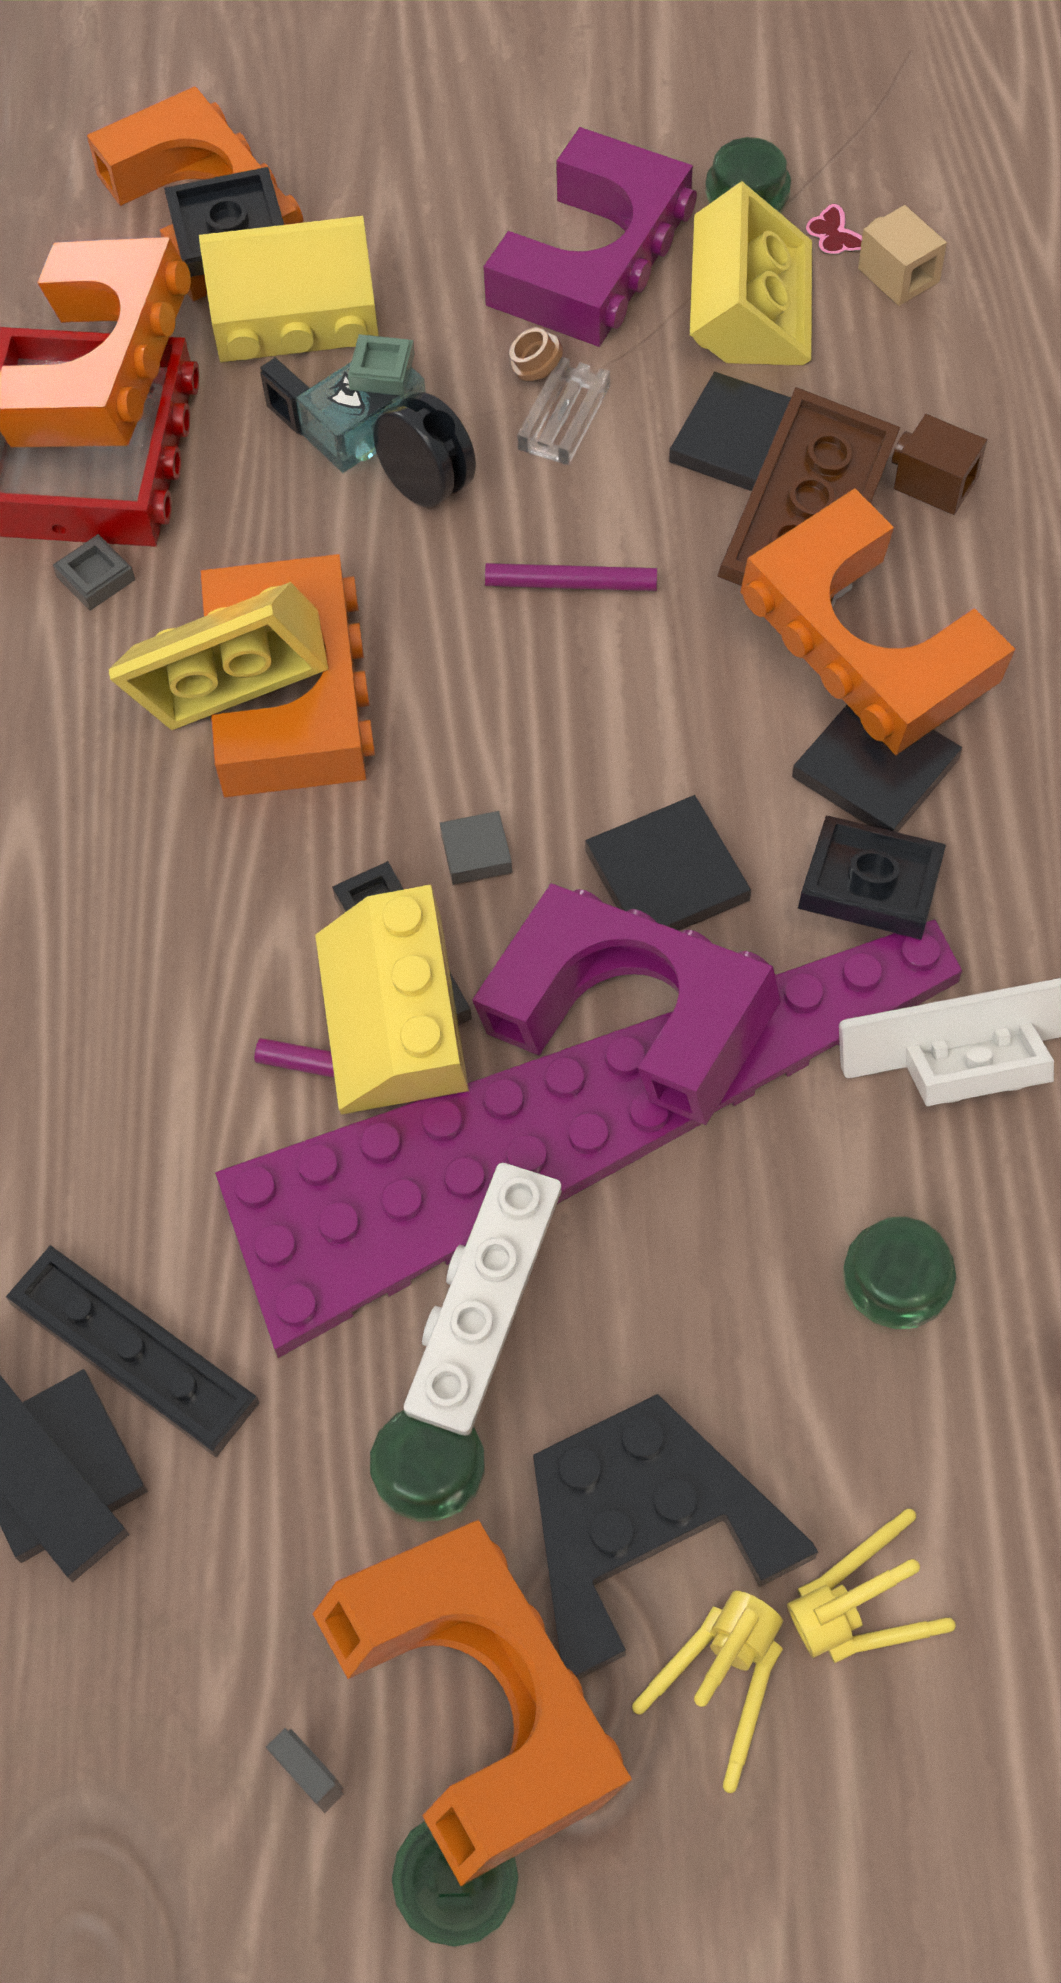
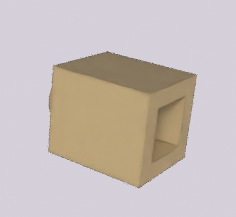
(901, 255)

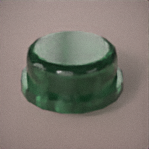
(756, 164)
(899, 1273)
(425, 1468)
(437, 1903)

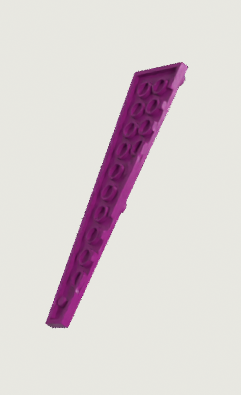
(401, 1190)

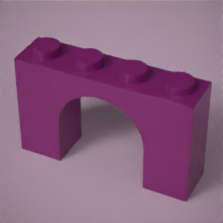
(591, 289)
(580, 941)

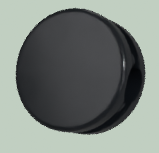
(424, 449)

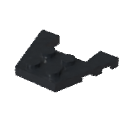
(630, 1494)

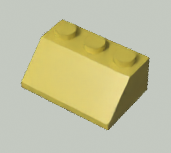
(751, 282)
(289, 288)
(224, 657)
(390, 1002)

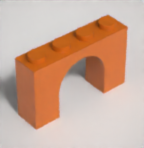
(174, 143)
(104, 391)
(891, 689)
(319, 734)
(465, 1599)

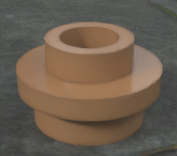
(535, 354)

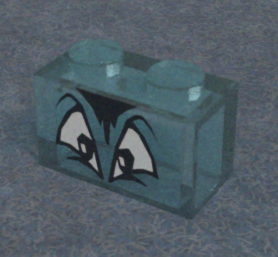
(343, 420)

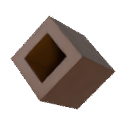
(938, 463)

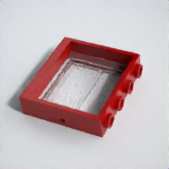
(96, 488)

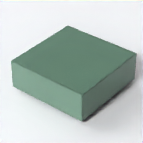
(381, 365)

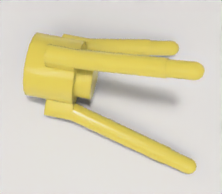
(828, 1616)
(741, 1635)

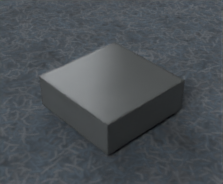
(94, 572)
(476, 847)
(306, 1769)

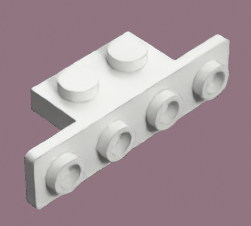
(960, 1043)
(482, 1299)

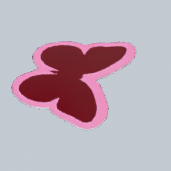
(831, 231)

